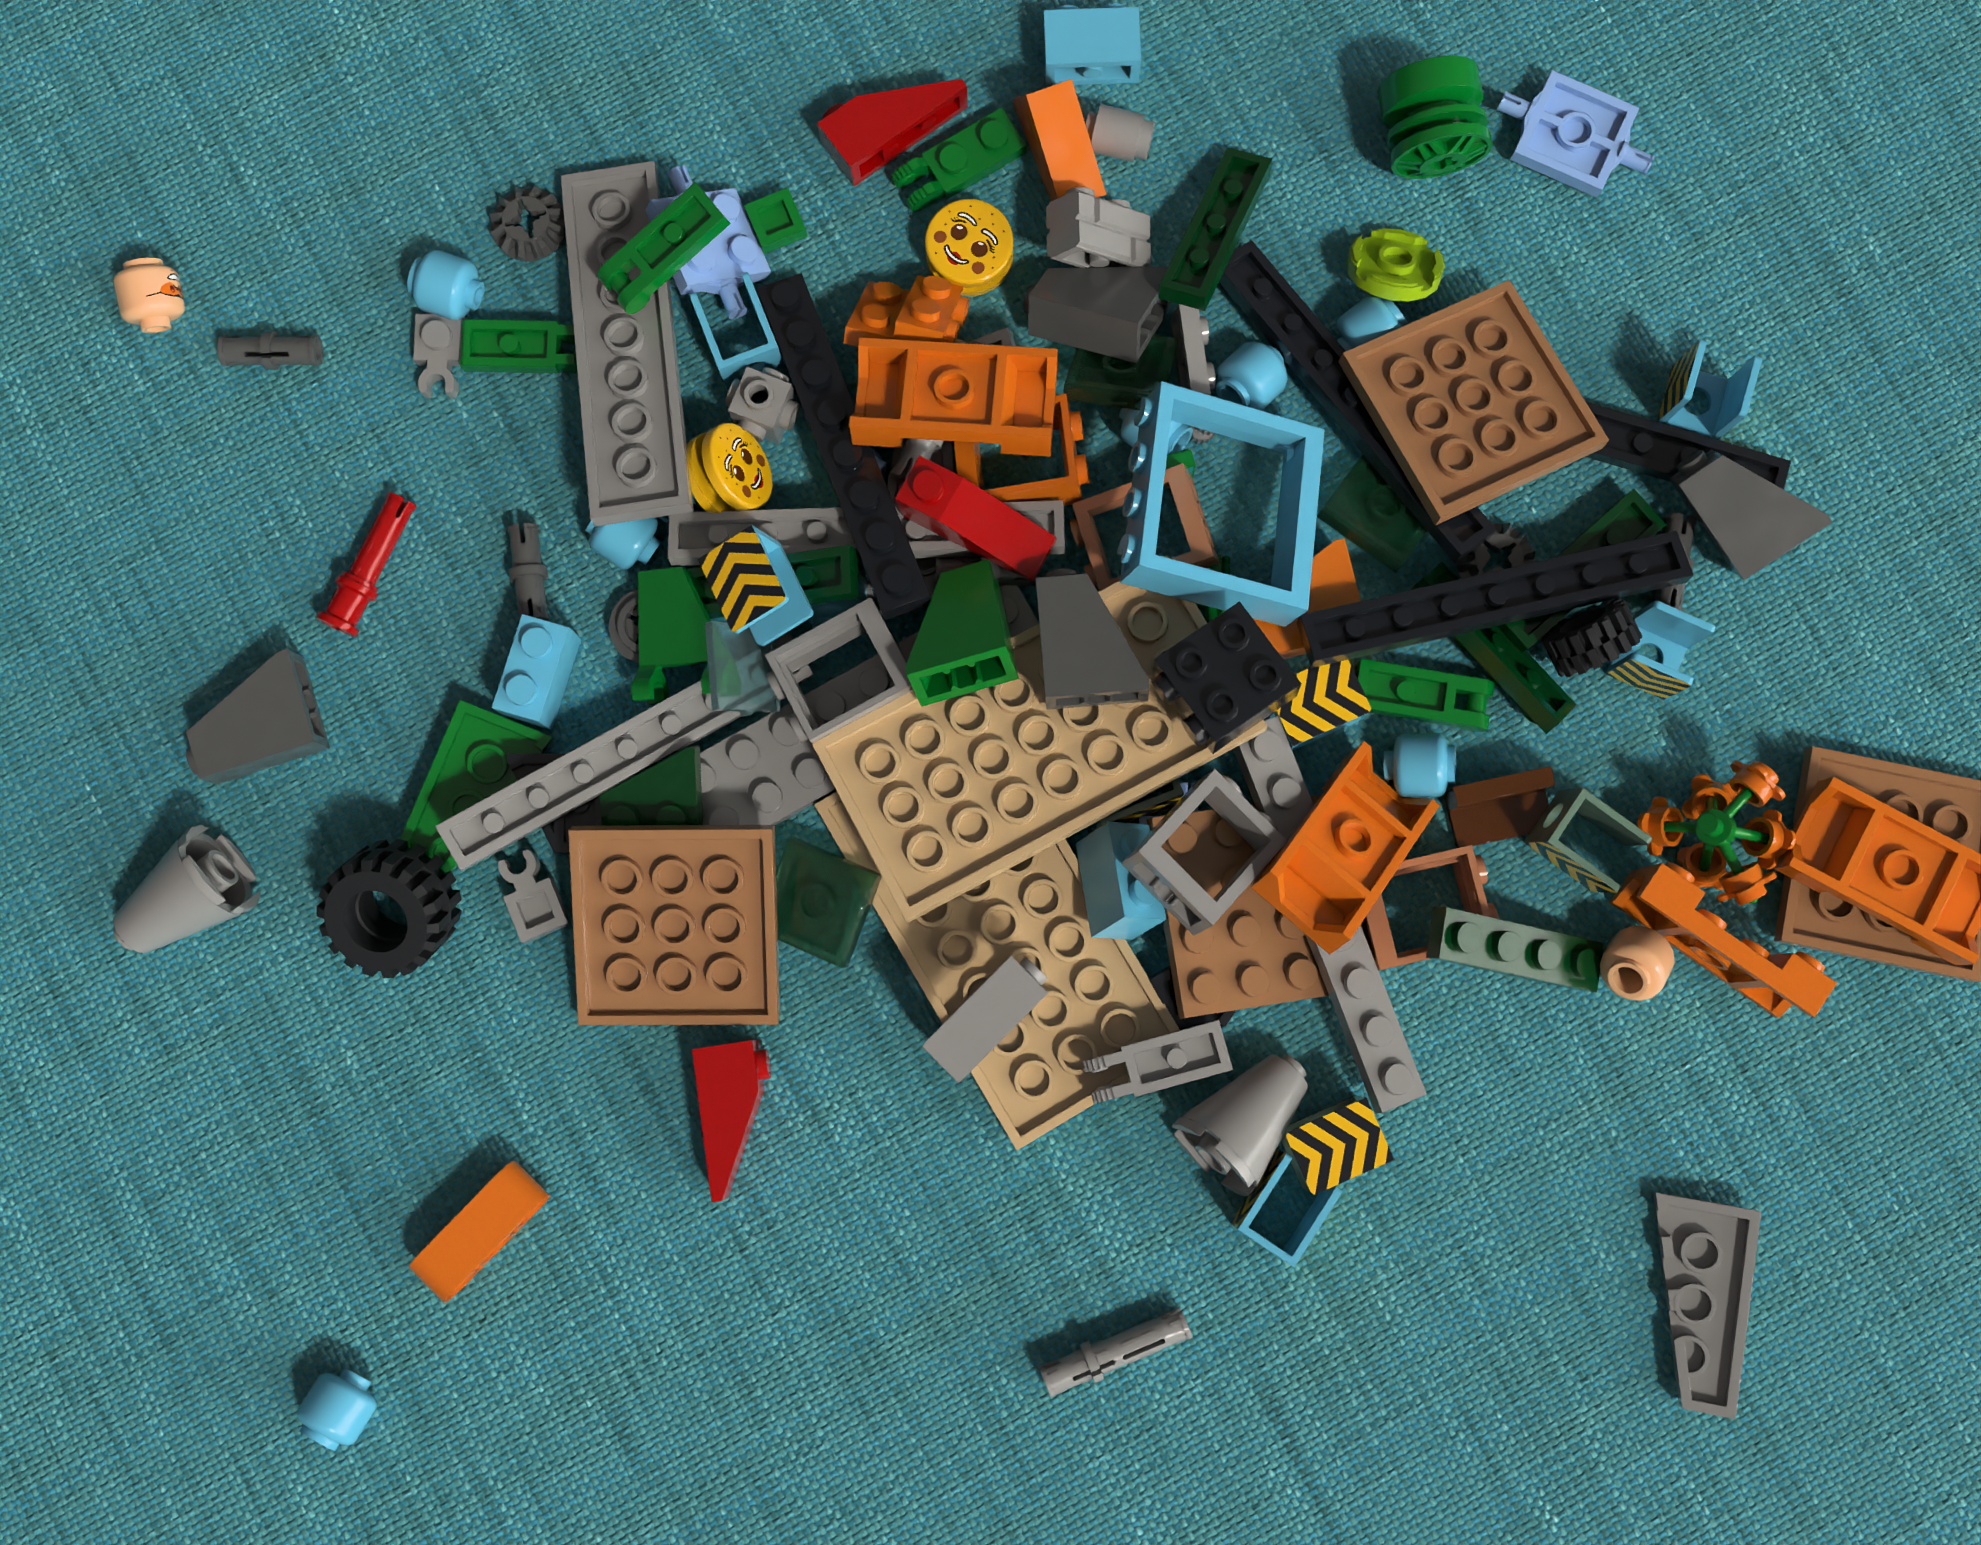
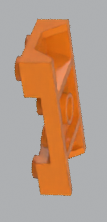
(955, 394)
(1343, 852)
(1889, 868)
(1666, 902)

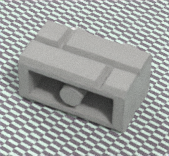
(1096, 231)

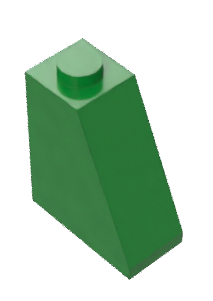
(962, 637)

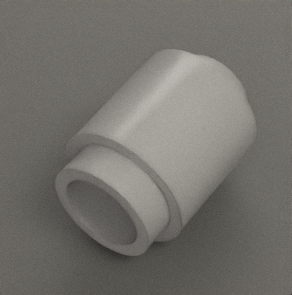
(1120, 133)

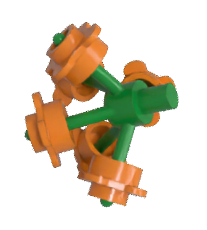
(1714, 807)

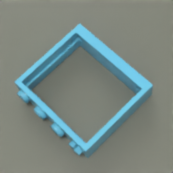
(1297, 508)

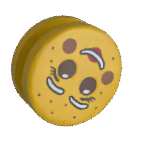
(970, 246)
(728, 470)

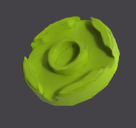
(1395, 265)

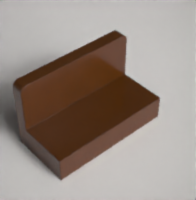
(1498, 807)

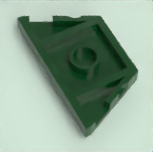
(658, 796)

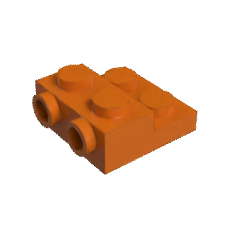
(925, 313)

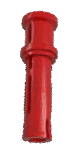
(358, 584)

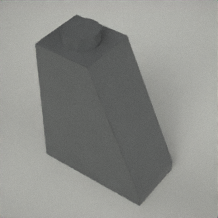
(1098, 308)
(1743, 512)
(1083, 647)
(259, 723)

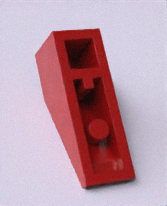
(885, 124)
(973, 519)
(728, 1097)

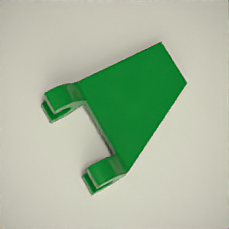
(669, 631)

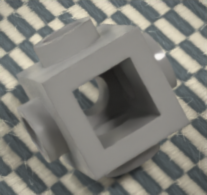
(767, 419)

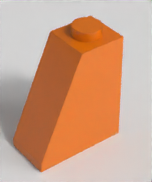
(1059, 139)
(1330, 586)

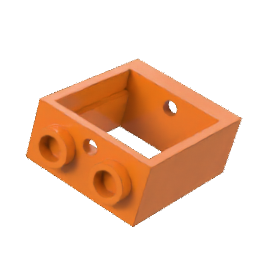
(1063, 488)

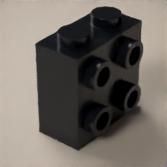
(1224, 678)

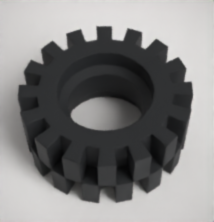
(1591, 637)

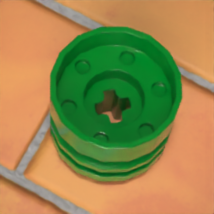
(1434, 117)

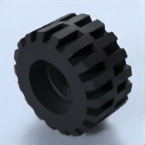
(365, 932)

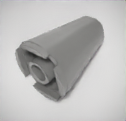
(186, 892)
(1244, 1122)

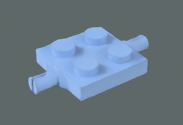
(1575, 133)
(730, 254)

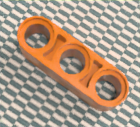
(479, 1231)

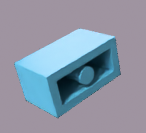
(1092, 45)
(536, 672)
(1113, 897)

